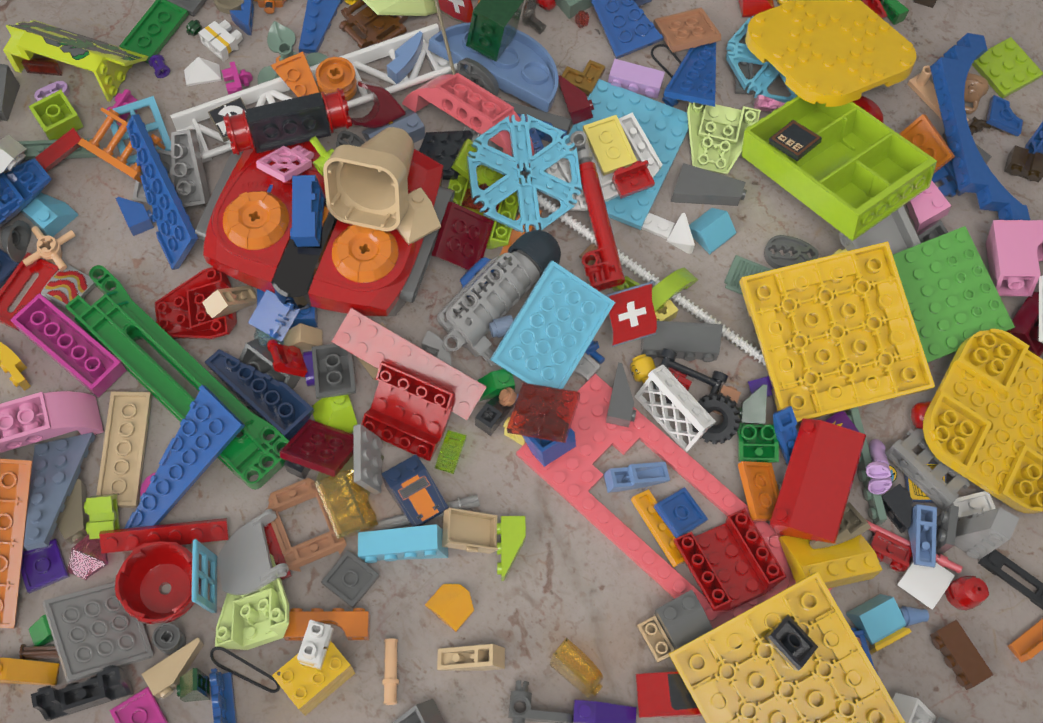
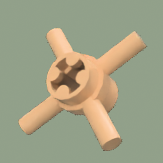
(49, 248)

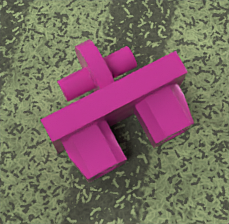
(232, 74)
(123, 99)

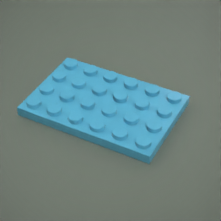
(552, 329)

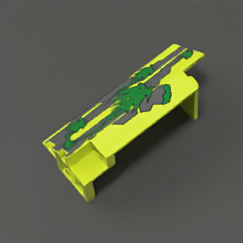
(105, 60)

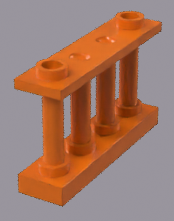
(107, 153)

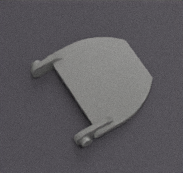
(246, 560)

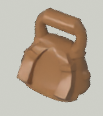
(975, 88)

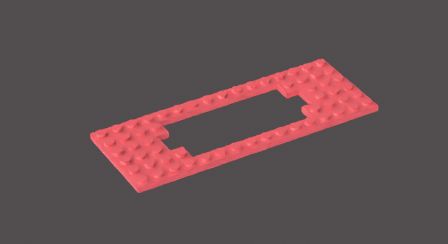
(576, 475)

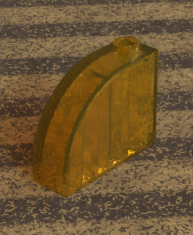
(577, 668)

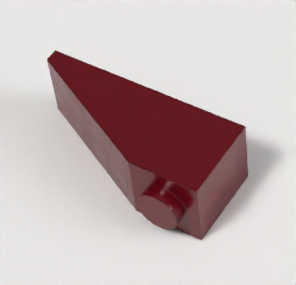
(576, 100)

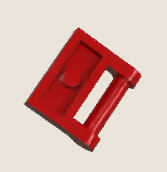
(291, 361)

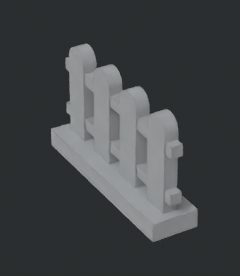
(921, 474)

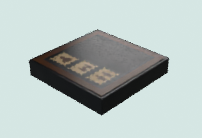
(795, 140)

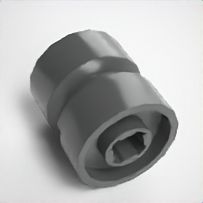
(168, 638)

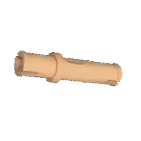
(390, 673)

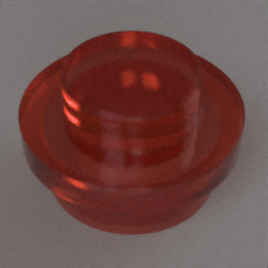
(582, 18)

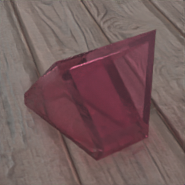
(86, 558)

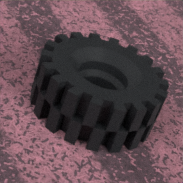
(731, 415)

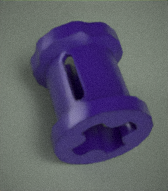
(159, 66)

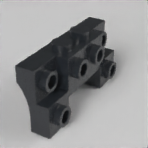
(77, 696)

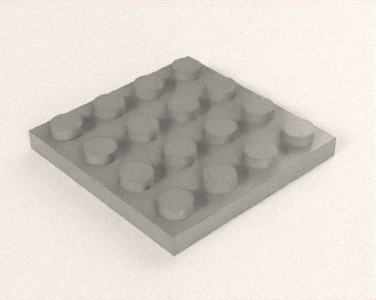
(94, 632)

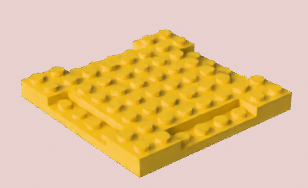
(837, 332)
(745, 680)

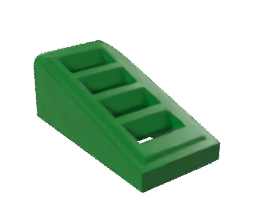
(895, 10)

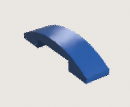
(785, 431)

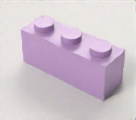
(636, 78)

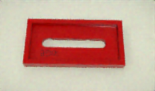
(17, 282)

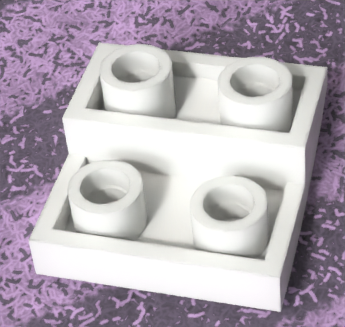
(926, 583)

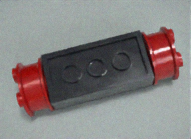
(287, 122)

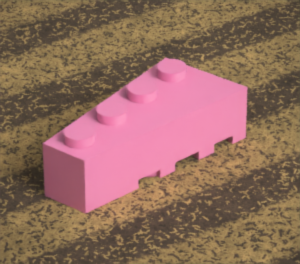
(928, 207)

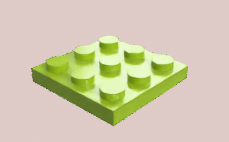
(1007, 68)

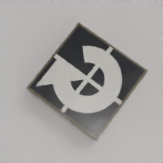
(232, 108)

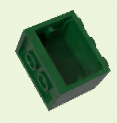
(494, 26)

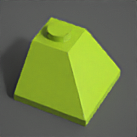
(335, 412)

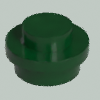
(193, 27)

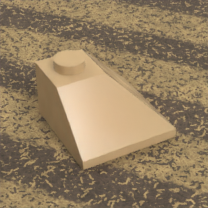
(419, 219)

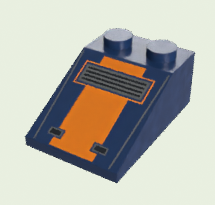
(414, 491)

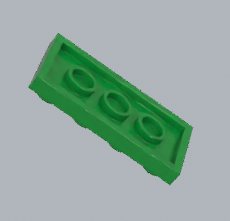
(155, 28)

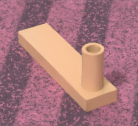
(925, 89)

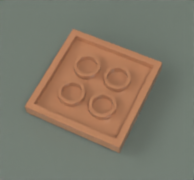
(687, 30)

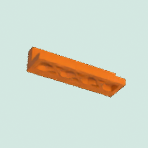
(1028, 643)

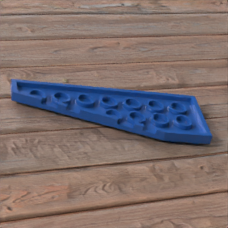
(174, 225)

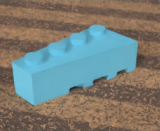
(402, 544)

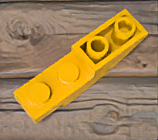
(11, 363)

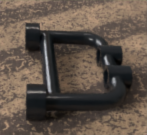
(669, 361)

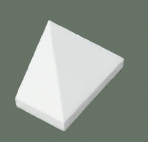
(202, 72)
(681, 235)

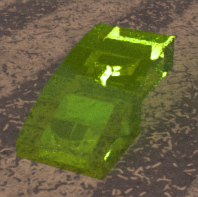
(450, 451)

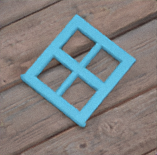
(159, 124)
(206, 554)

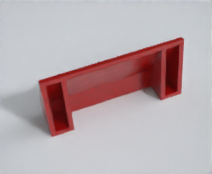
(817, 481)

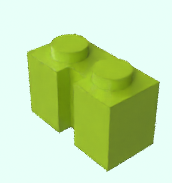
(102, 514)

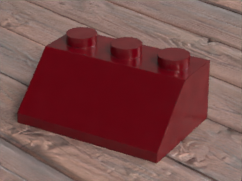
(1027, 324)

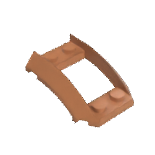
(313, 548)

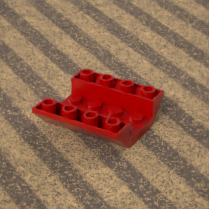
(409, 411)
(731, 562)

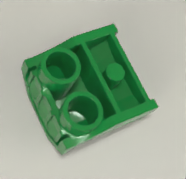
(759, 445)

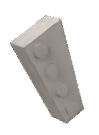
(984, 532)

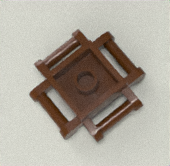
(368, 27)

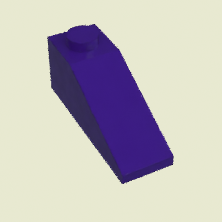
(602, 712)

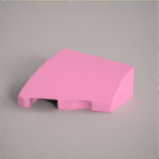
(767, 104)

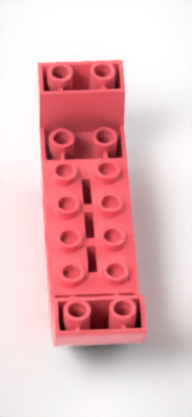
(466, 103)

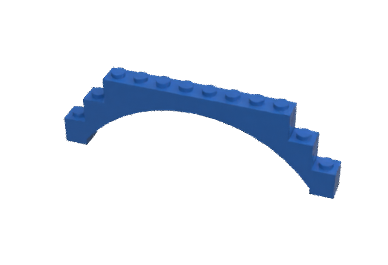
(970, 169)

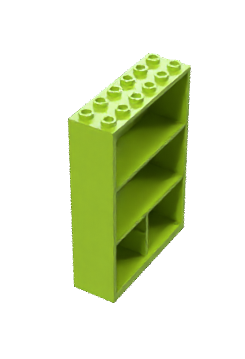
(855, 172)

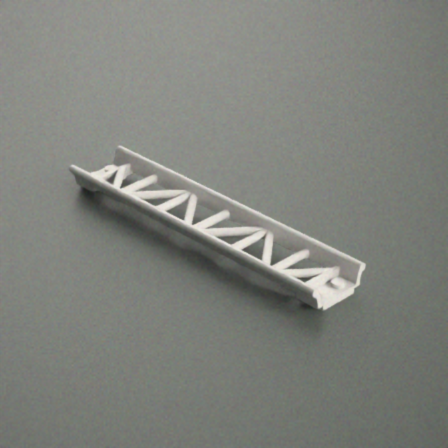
(274, 88)

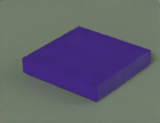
(43, 567)

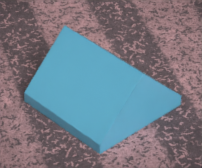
(712, 229)
(877, 617)

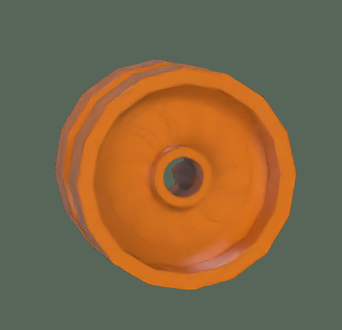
(337, 73)

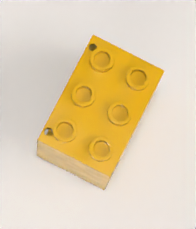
(310, 685)

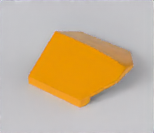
(451, 604)

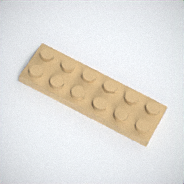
(124, 447)

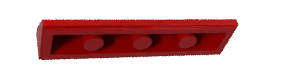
(59, 150)

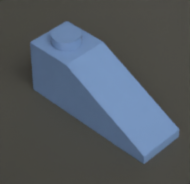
(923, 535)

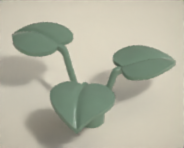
(281, 41)

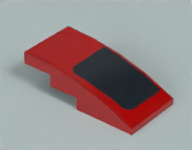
(664, 696)

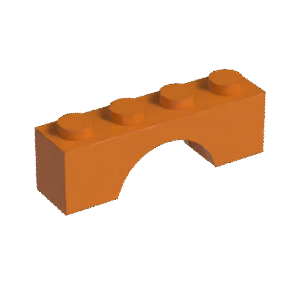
(354, 623)

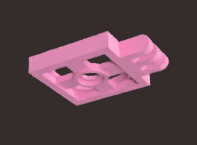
(287, 155)

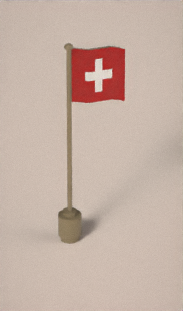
(455, 9)

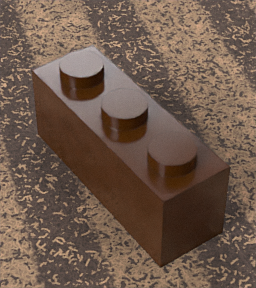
(961, 655)

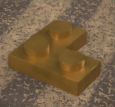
(587, 79)

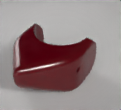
(384, 110)

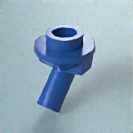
(593, 353)

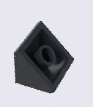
(791, 642)

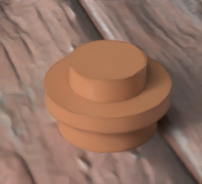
(507, 397)

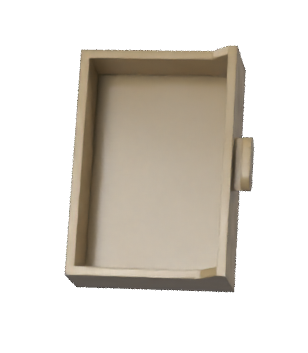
(469, 531)

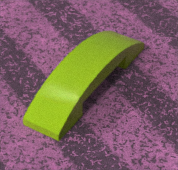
(671, 286)

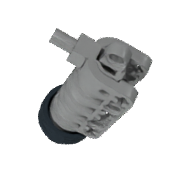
(511, 280)

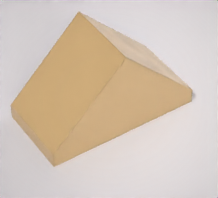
(304, 337)

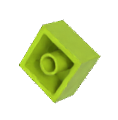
(55, 115)

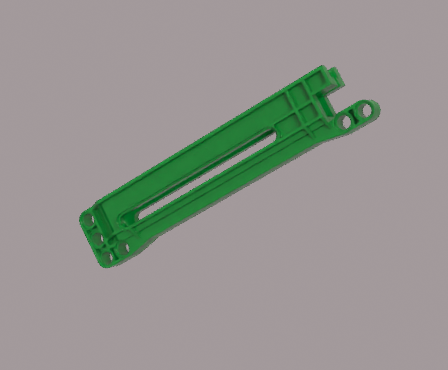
(117, 325)

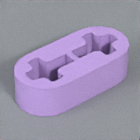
(52, 88)

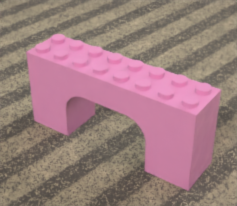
(1014, 255)

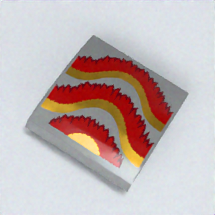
(67, 285)

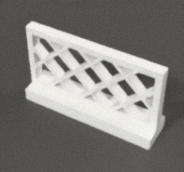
(681, 400)

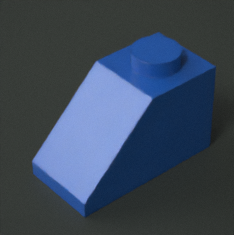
(135, 215)

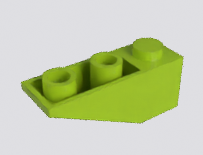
(512, 539)

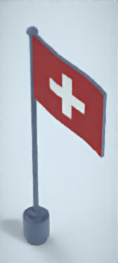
(630, 316)

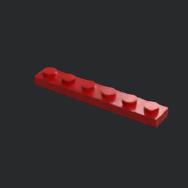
(181, 533)

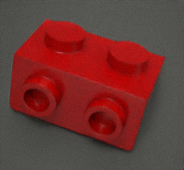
(632, 179)
(891, 551)

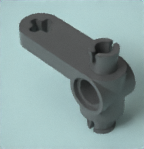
(522, 695)

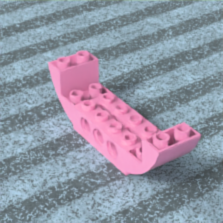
(47, 416)

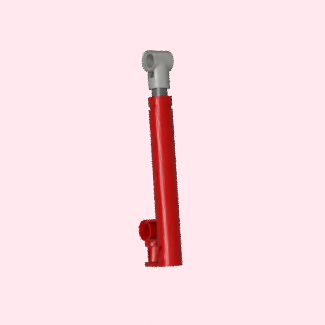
(607, 266)

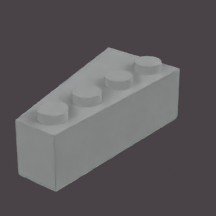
(187, 168)

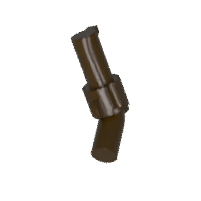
(977, 125)

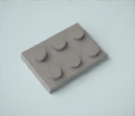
(367, 459)

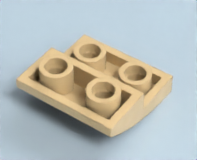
(656, 638)

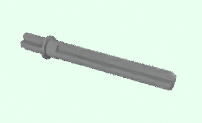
(401, 520)

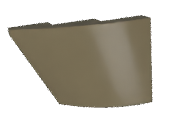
(851, 526)

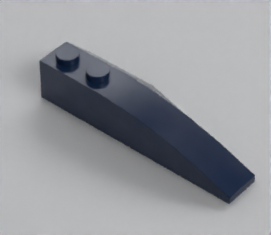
(262, 394)

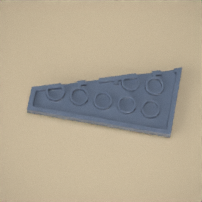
(52, 480)

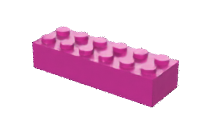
(68, 345)

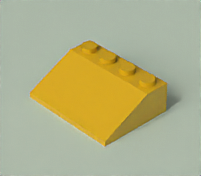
(836, 564)

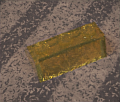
(346, 504)

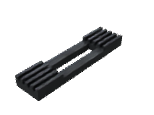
(994, 562)

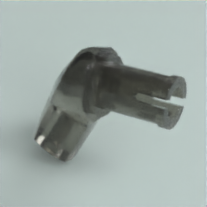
(529, 18)

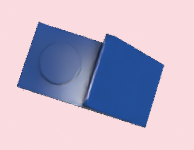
(244, 17)

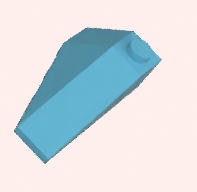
(49, 214)

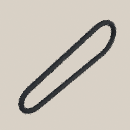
(662, 45)
(241, 676)

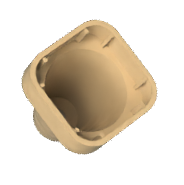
(370, 181)

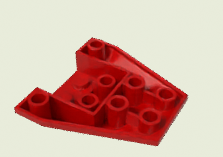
(184, 314)

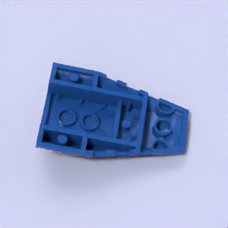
(20, 188)

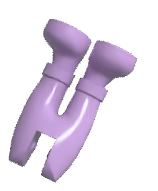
(878, 468)

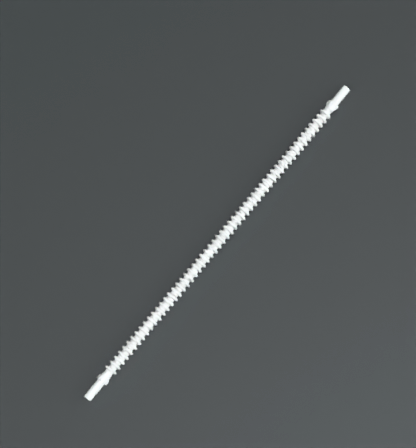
(647, 276)

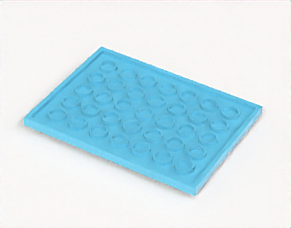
(663, 127)

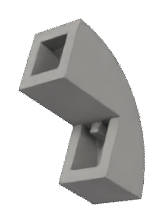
(433, 345)

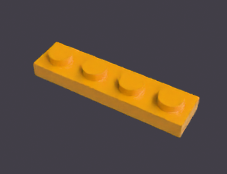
(645, 504)

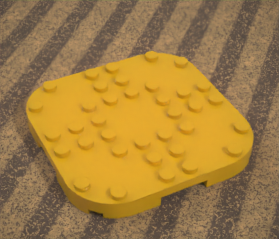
(830, 49)
(991, 418)

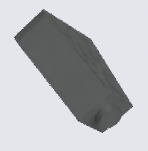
(8, 91)

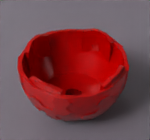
(145, 573)

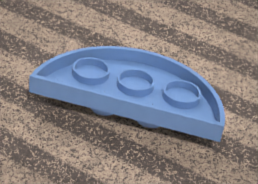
(521, 70)

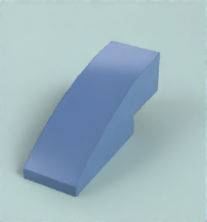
(405, 58)
(636, 476)

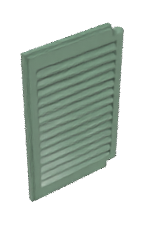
(740, 268)

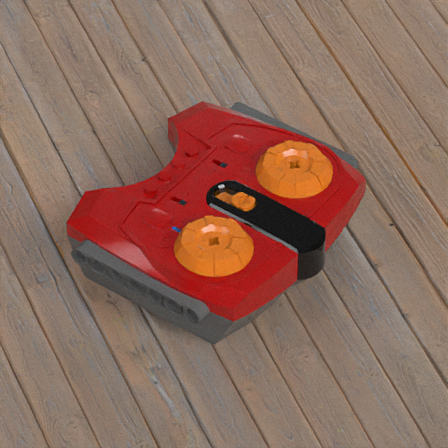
(353, 267)

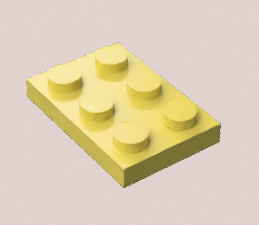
(609, 144)

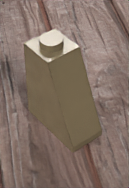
(73, 518)

